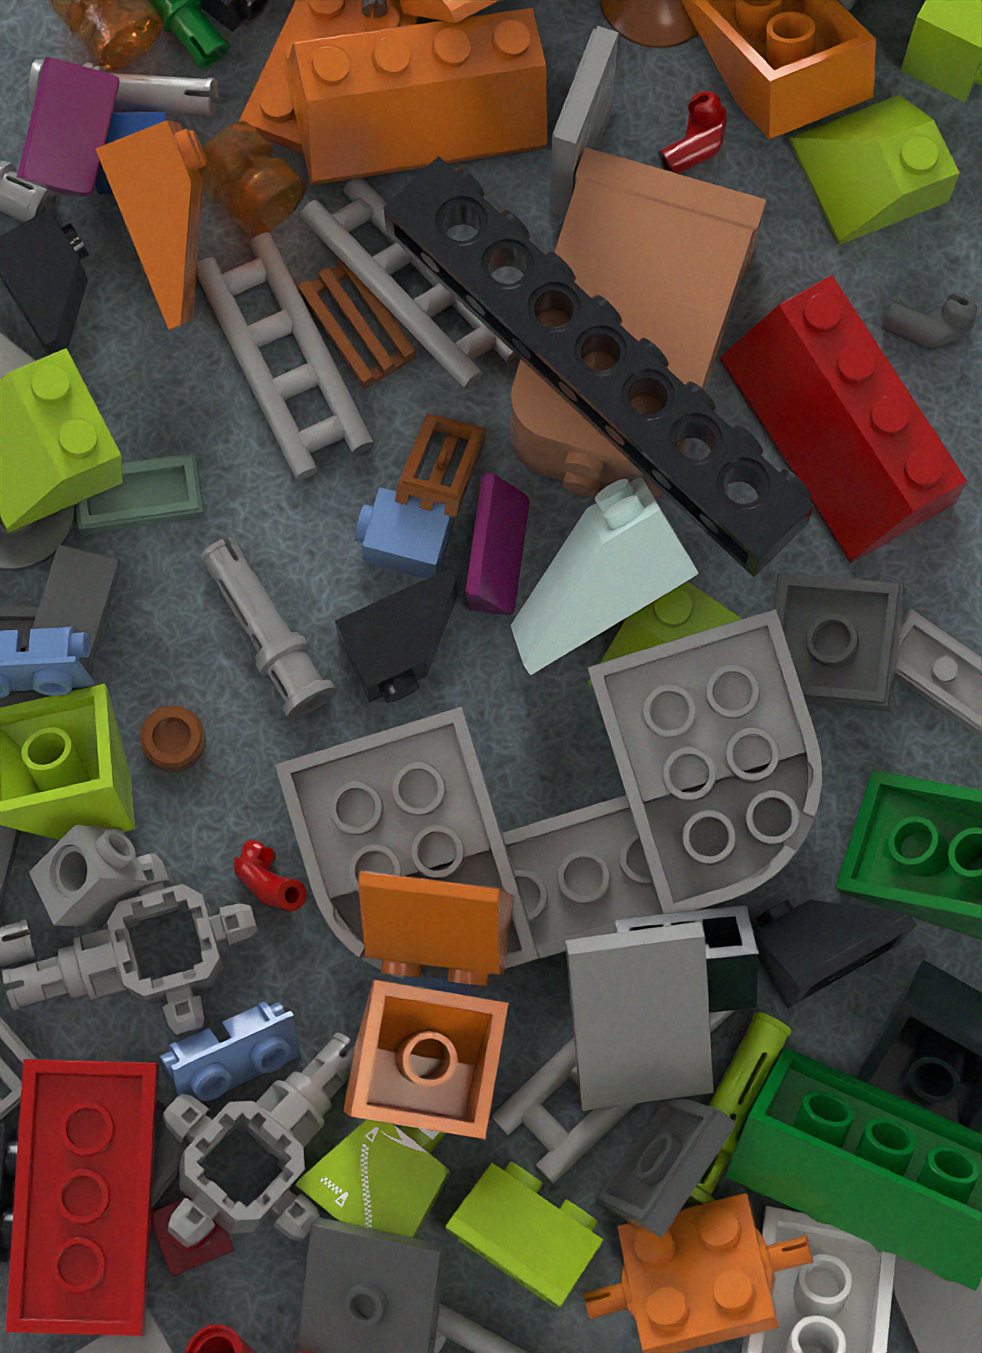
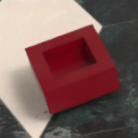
(183, 1259)

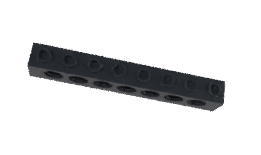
(448, 198)

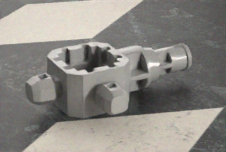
(108, 963)
(281, 1124)

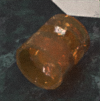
(111, 29)
(255, 186)

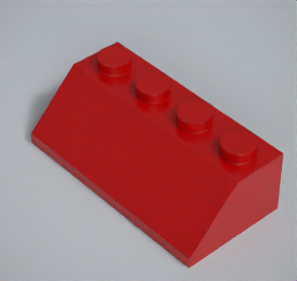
(843, 420)

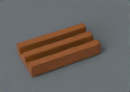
(329, 281)
(433, 490)

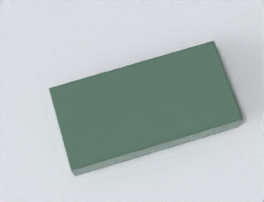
(150, 495)

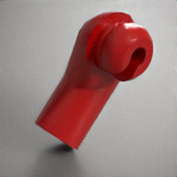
(702, 137)
(271, 890)

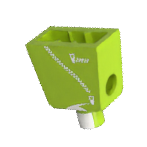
(379, 1178)

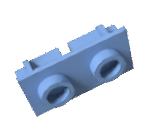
(49, 664)
(256, 1044)

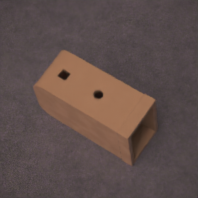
(671, 267)

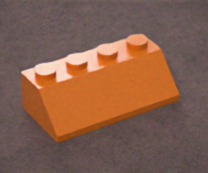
(419, 94)

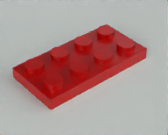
(83, 1198)

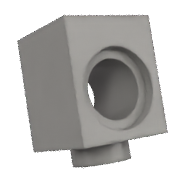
(87, 876)

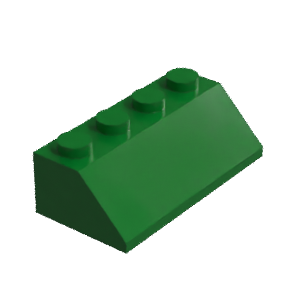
(866, 1165)

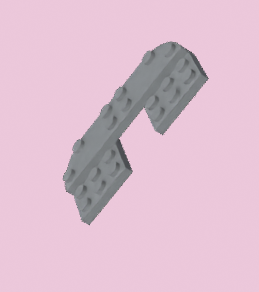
(714, 805)

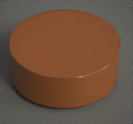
(172, 738)

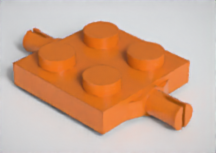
(700, 1280)

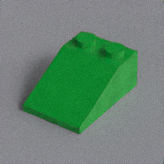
(918, 851)

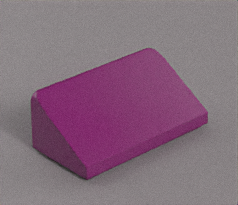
(66, 127)
(497, 547)

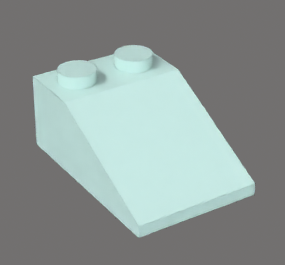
(605, 571)

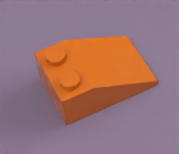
(787, 58)
(161, 203)
(435, 924)

